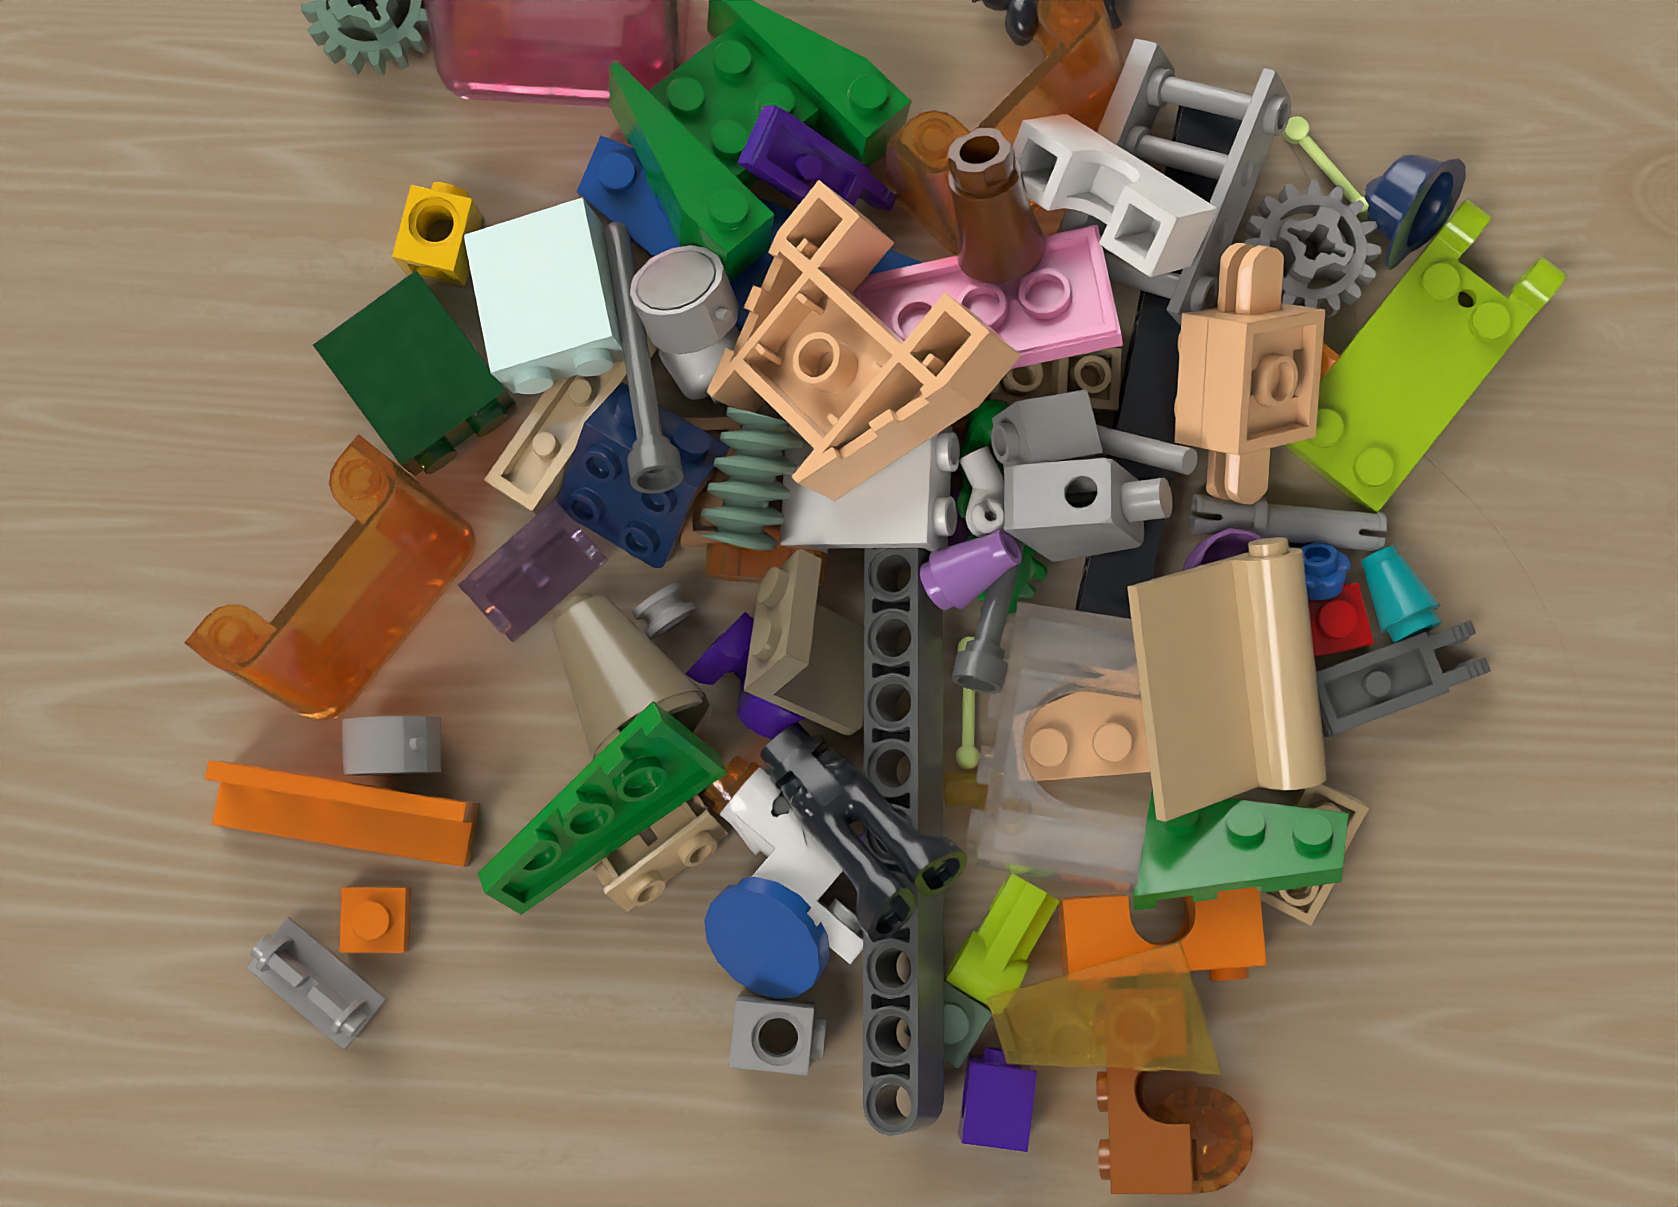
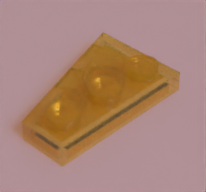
(1111, 1014)

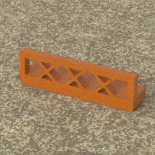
(343, 813)

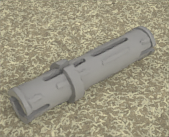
(1293, 522)

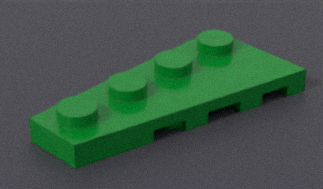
(613, 799)

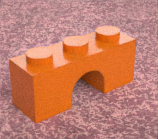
(1215, 934)

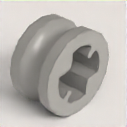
(664, 610)

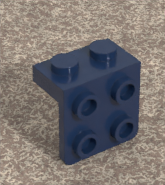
(599, 485)

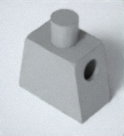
(1080, 507)

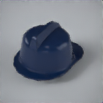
(1413, 201)

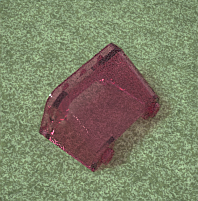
(553, 47)

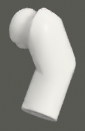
(986, 502)

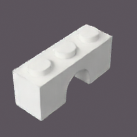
(1147, 214)

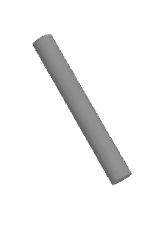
(1147, 450)

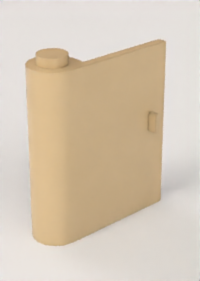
(1228, 679)

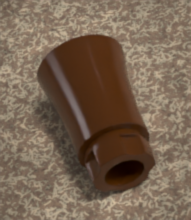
(992, 209)

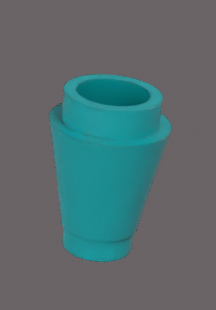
(1399, 596)

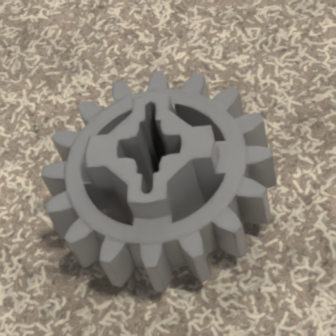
(1332, 256)

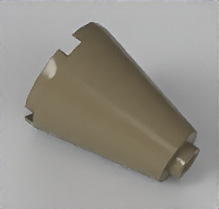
(619, 671)

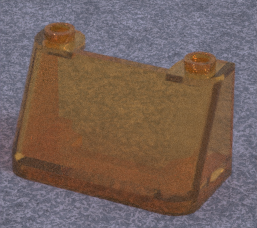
(1073, 79)
(357, 598)

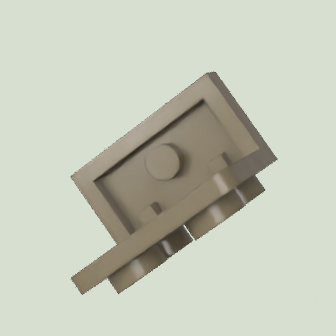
(805, 652)

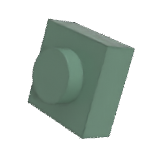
(962, 1024)

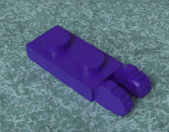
(796, 157)

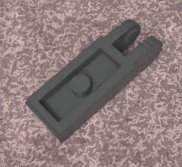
(1391, 679)

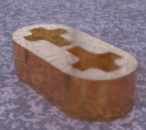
(747, 565)

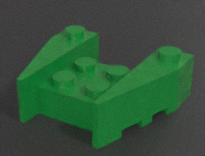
(703, 112)

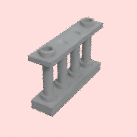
(1141, 90)

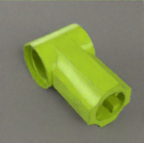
(997, 953)

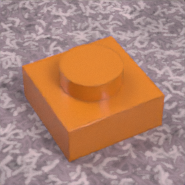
(375, 919)

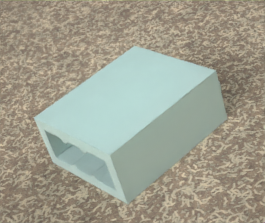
(545, 297)

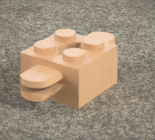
(1247, 373)

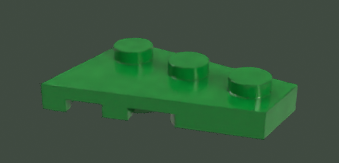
(1239, 848)

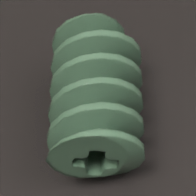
(751, 480)

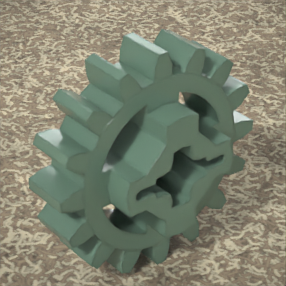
(345, 22)

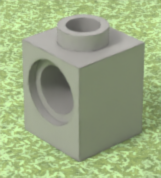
(1046, 430)
(751, 1053)

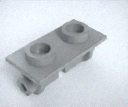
(315, 982)

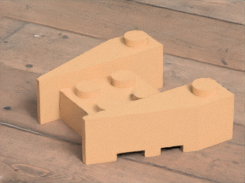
(837, 366)

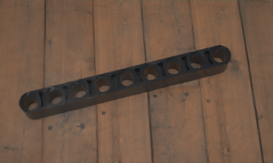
(1151, 388)

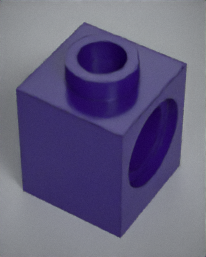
(997, 1102)

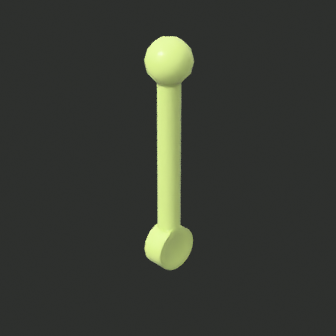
(1297, 133)
(967, 755)

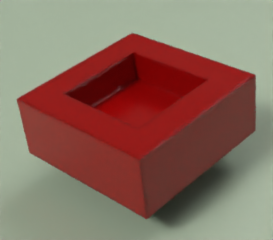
(1340, 622)

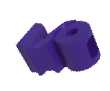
(731, 654)

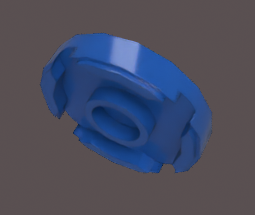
(766, 938)

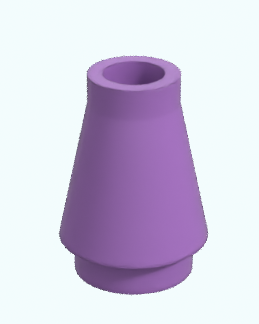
(967, 569)

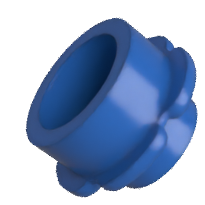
(1324, 570)

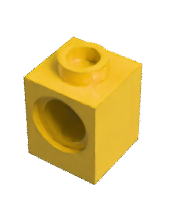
(440, 260)

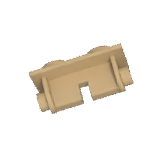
(640, 871)

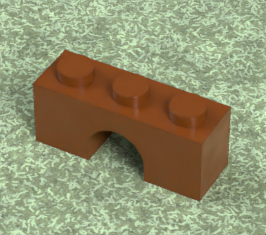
(1141, 1150)

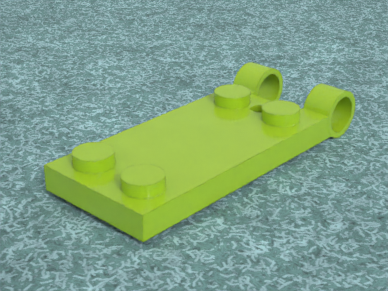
(1417, 364)

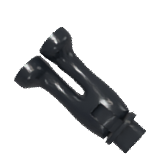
(830, 795)

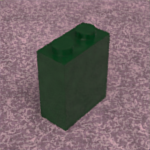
(415, 376)

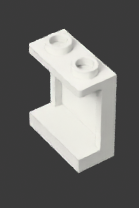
(893, 509)

